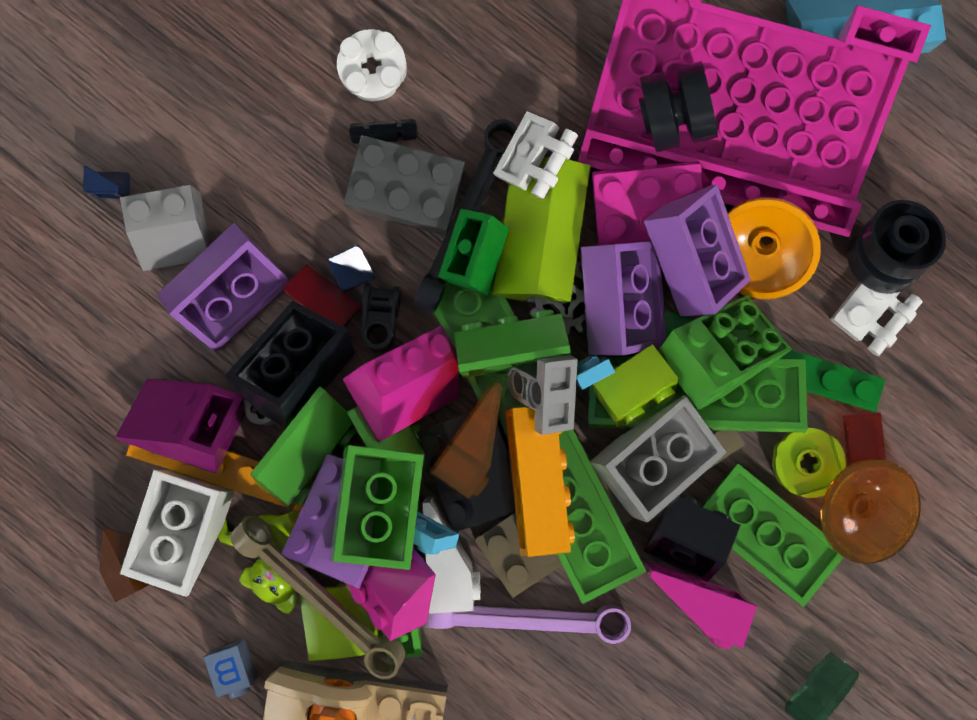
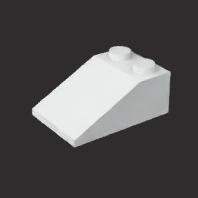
(175, 530)
(455, 581)

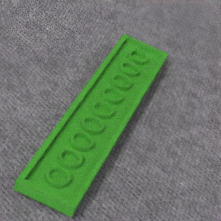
(601, 549)

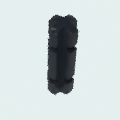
(384, 130)

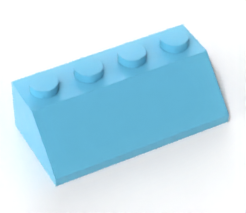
(830, 16)

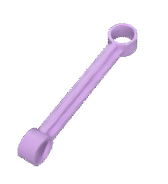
(533, 620)

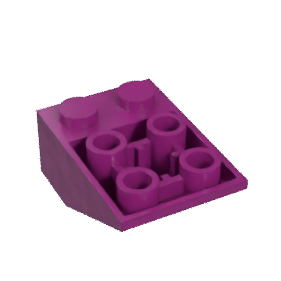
(184, 422)

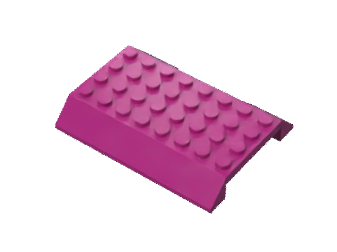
(787, 102)

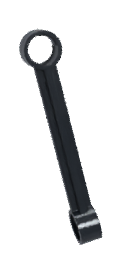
(433, 287)

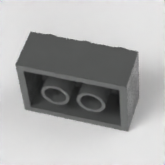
(404, 185)

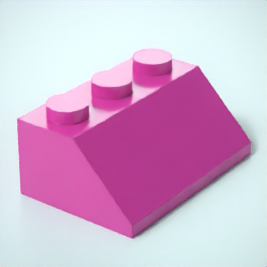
(406, 383)
(397, 597)

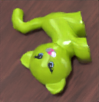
(260, 576)

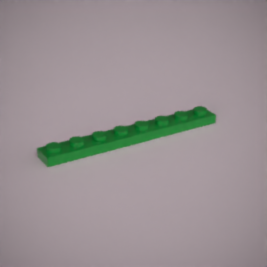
(822, 376)

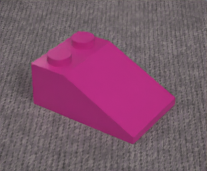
(716, 610)

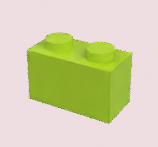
(636, 386)

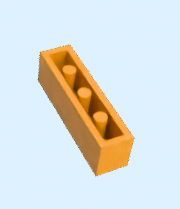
(538, 487)

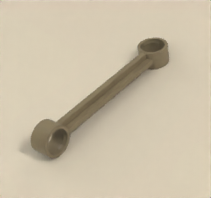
(263, 547)

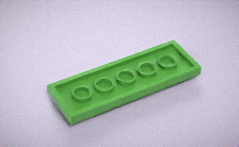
(765, 403)

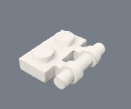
(527, 150)
(864, 307)

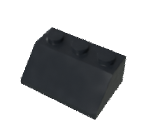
(291, 363)
(498, 494)

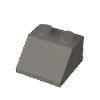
(166, 226)

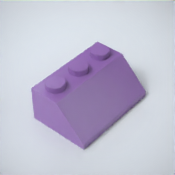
(698, 252)
(223, 288)
(623, 298)
(313, 530)

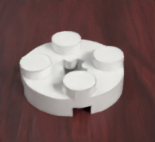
(356, 51)

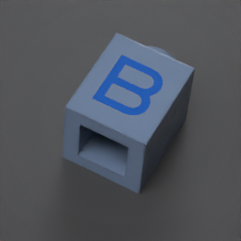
(231, 669)

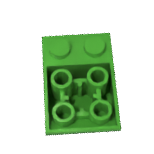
(722, 350)

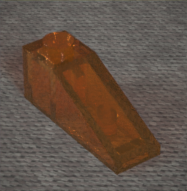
(470, 451)

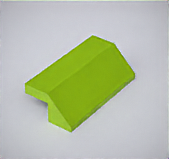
(543, 237)

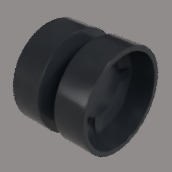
(687, 105)
(896, 246)

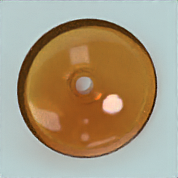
(882, 521)

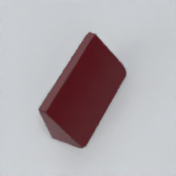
(321, 296)

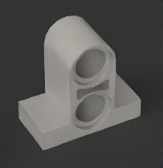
(548, 390)

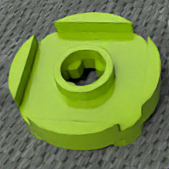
(797, 479)

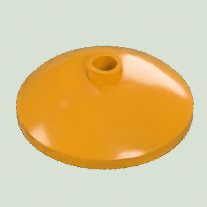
(791, 257)

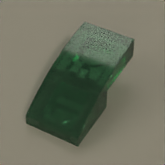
(824, 691)

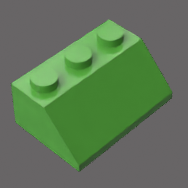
(510, 343)
(302, 448)
(376, 507)

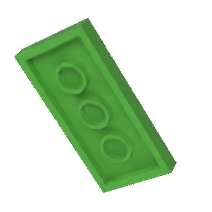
(774, 535)

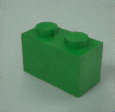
(474, 251)

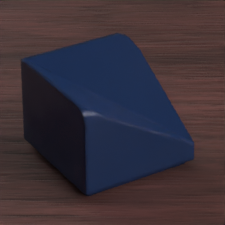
(106, 184)
(351, 268)

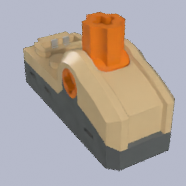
(331, 693)

